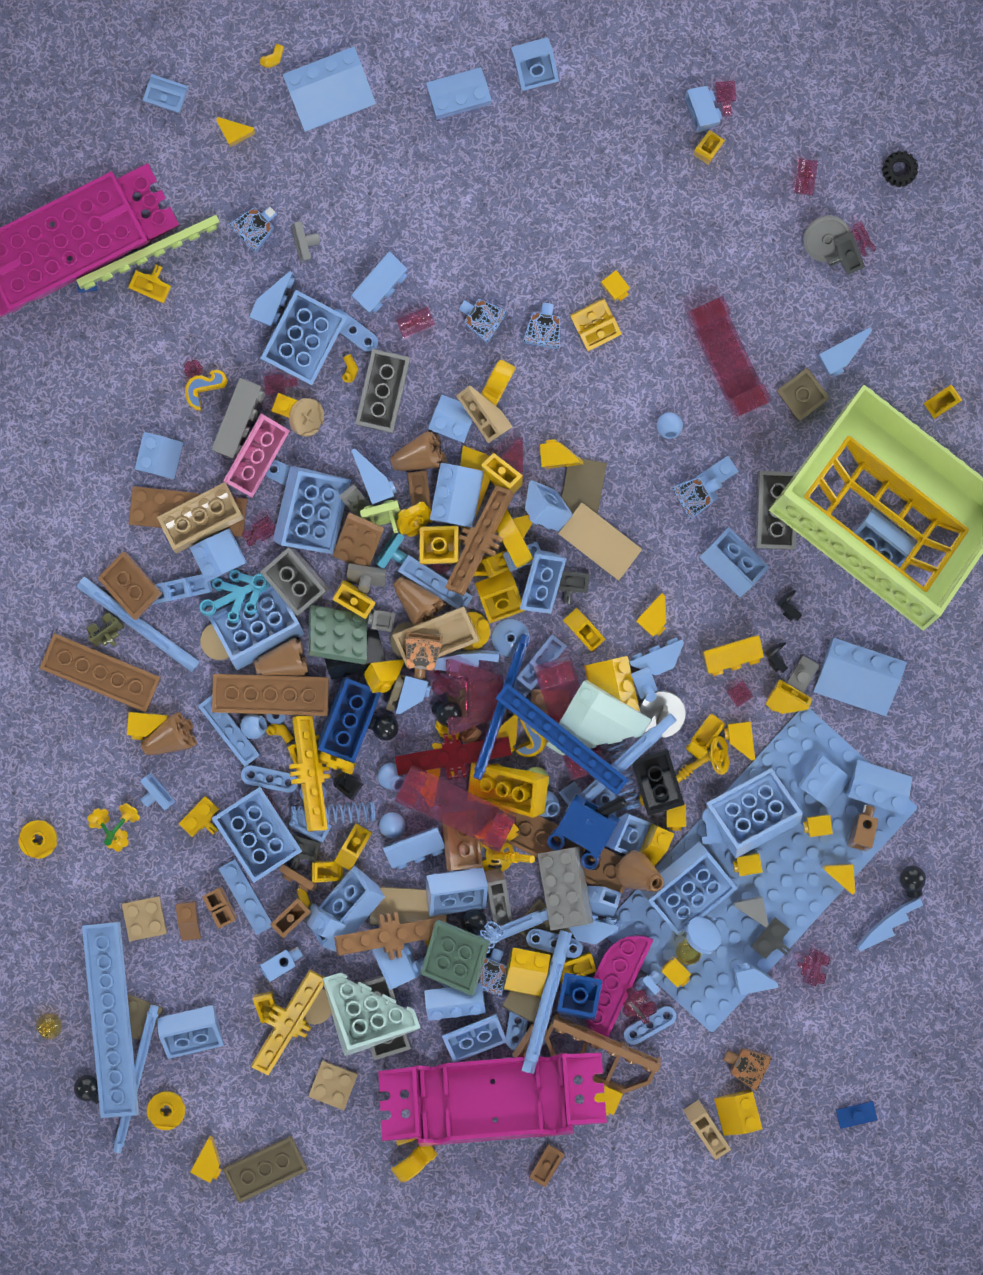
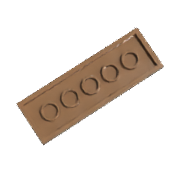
(151, 503)
(100, 672)
(270, 694)

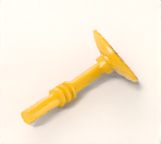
(715, 756)
(504, 859)

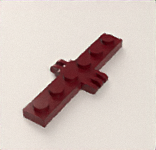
(452, 756)

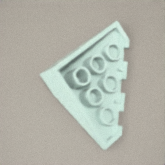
(600, 718)
(365, 1017)

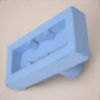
(645, 684)
(156, 792)
(648, 983)

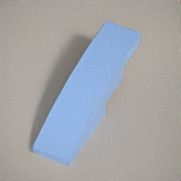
(183, 588)
(549, 651)
(468, 657)
(883, 929)

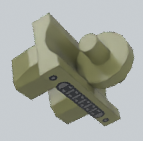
(106, 633)

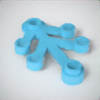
(238, 594)

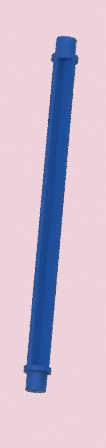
(499, 711)

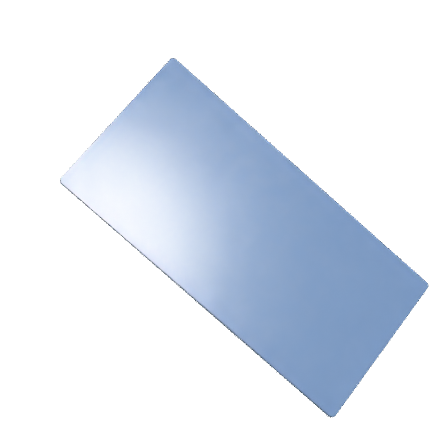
(791, 881)

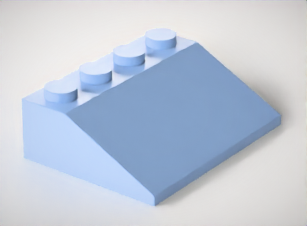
(329, 89)
(303, 337)
(311, 510)
(256, 633)
(859, 676)
(754, 812)
(256, 834)
(690, 888)

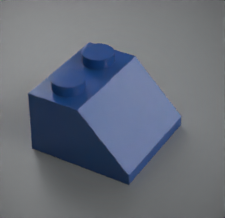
(580, 996)

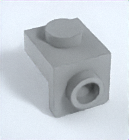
(381, 620)

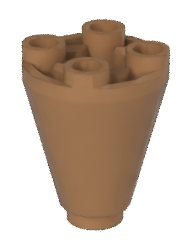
(419, 454)
(417, 601)
(283, 660)
(170, 736)
(638, 872)

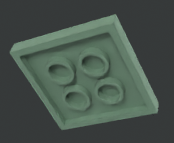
(337, 634)
(455, 957)

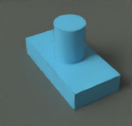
(391, 551)

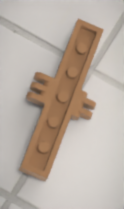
(479, 540)
(389, 936)

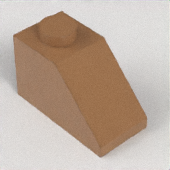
(290, 918)
(188, 920)

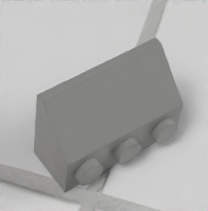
(294, 580)

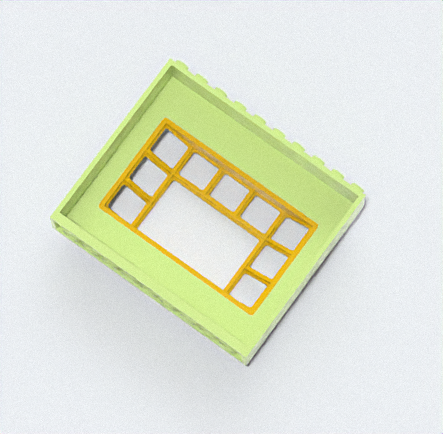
(918, 473)

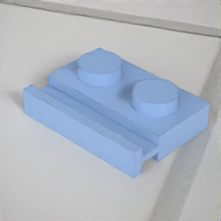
(165, 93)

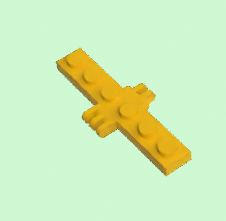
(309, 773)
(288, 1022)

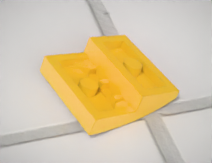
(595, 324)

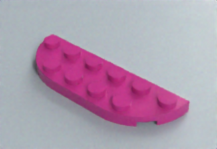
(618, 972)

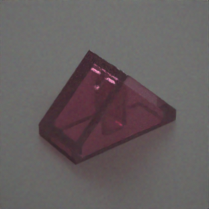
(514, 455)

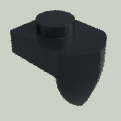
(789, 612)
(776, 663)
(347, 784)

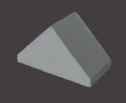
(754, 908)

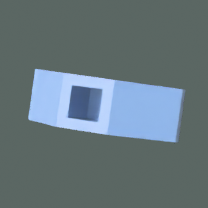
(659, 659)
(596, 931)

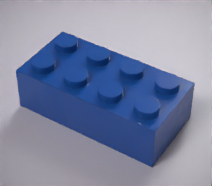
(348, 719)

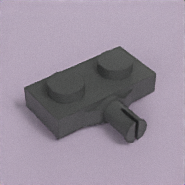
(847, 254)
(573, 582)
(309, 850)
(771, 939)

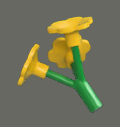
(116, 838)

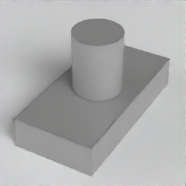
(303, 242)
(354, 500)
(366, 576)
(803, 674)

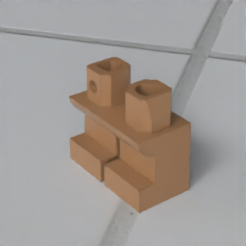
(220, 906)

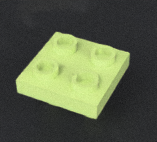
(382, 513)

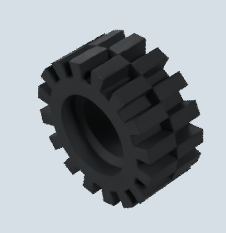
(911, 165)

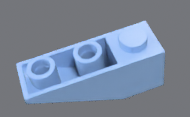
(269, 303)
(603, 900)

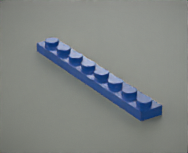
(561, 739)

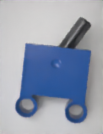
(587, 827)

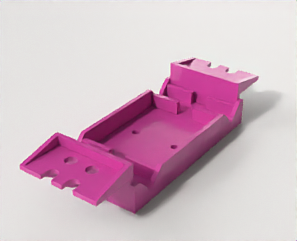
(91, 225)
(459, 1103)

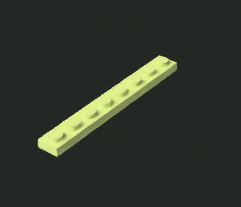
(156, 249)

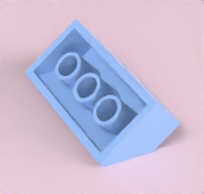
(351, 903)

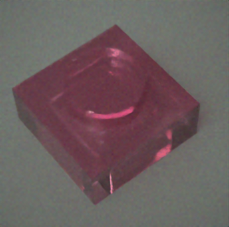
(739, 693)

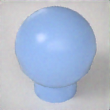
(389, 777)
(552, 805)

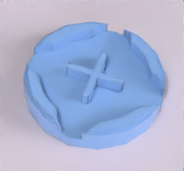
(702, 935)

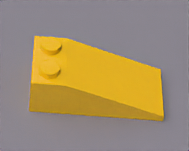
(511, 789)

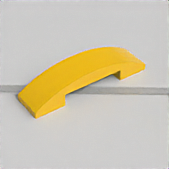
(513, 541)

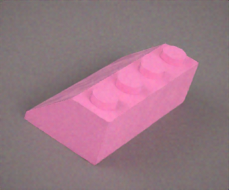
(256, 455)

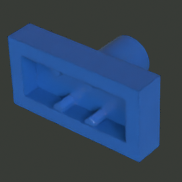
(856, 1114)

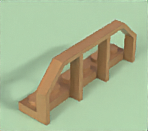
(613, 1048)

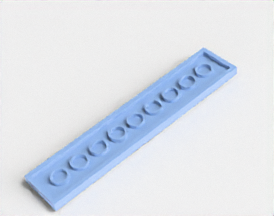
(110, 1020)

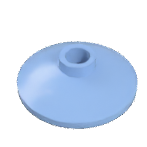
(500, 634)

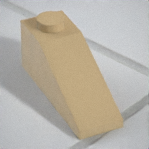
(484, 414)
(706, 1129)

